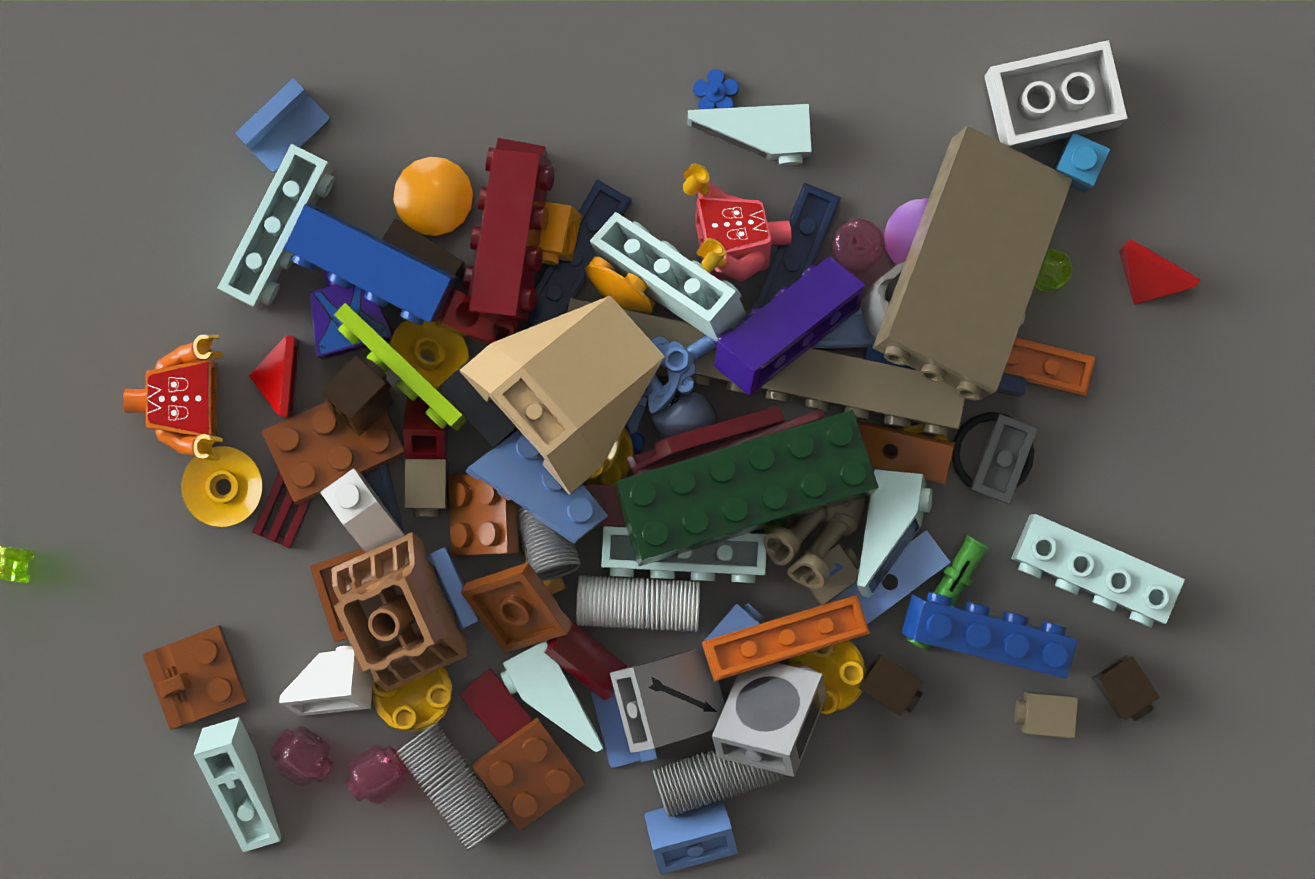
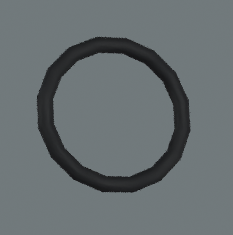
(962, 433)

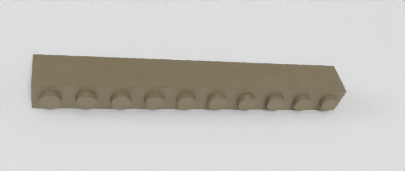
(828, 380)

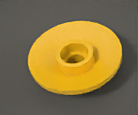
(444, 349)
(201, 487)

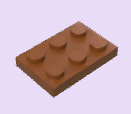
(320, 449)

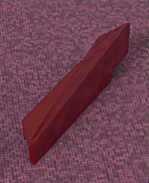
(716, 437)

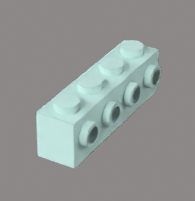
(261, 254)
(670, 277)
(738, 556)
(1098, 570)

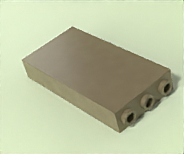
(973, 264)

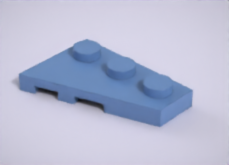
(519, 476)

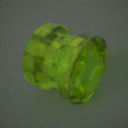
(1058, 267)
(15, 564)

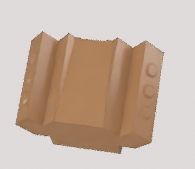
(397, 613)

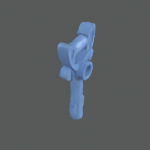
(680, 370)

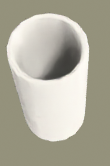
(638, 603)

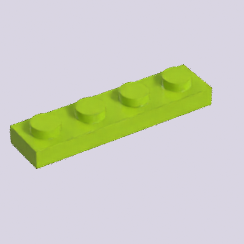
(386, 357)

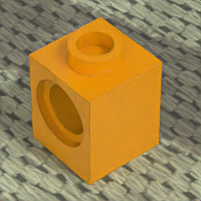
(561, 233)

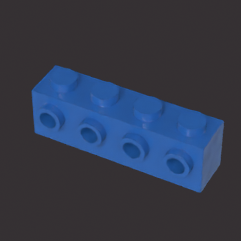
(369, 263)
(989, 636)

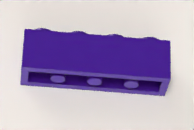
(788, 325)

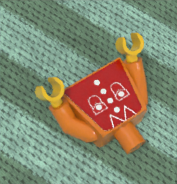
(181, 399)

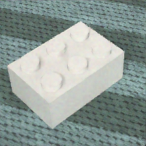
(1056, 95)

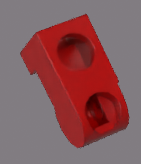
(485, 330)

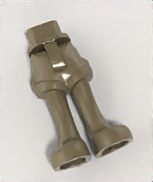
(810, 567)

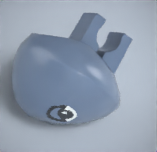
(684, 415)

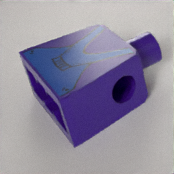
(326, 302)

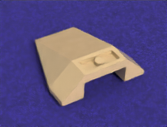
(569, 384)

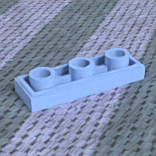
(914, 566)

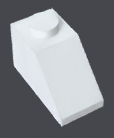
(361, 511)
(330, 685)

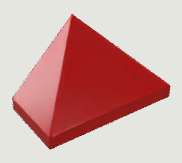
(1152, 275)
(277, 376)

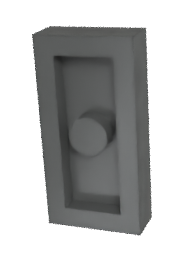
(1003, 459)

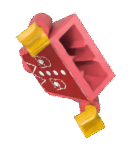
(731, 230)

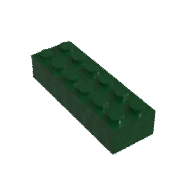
(745, 487)

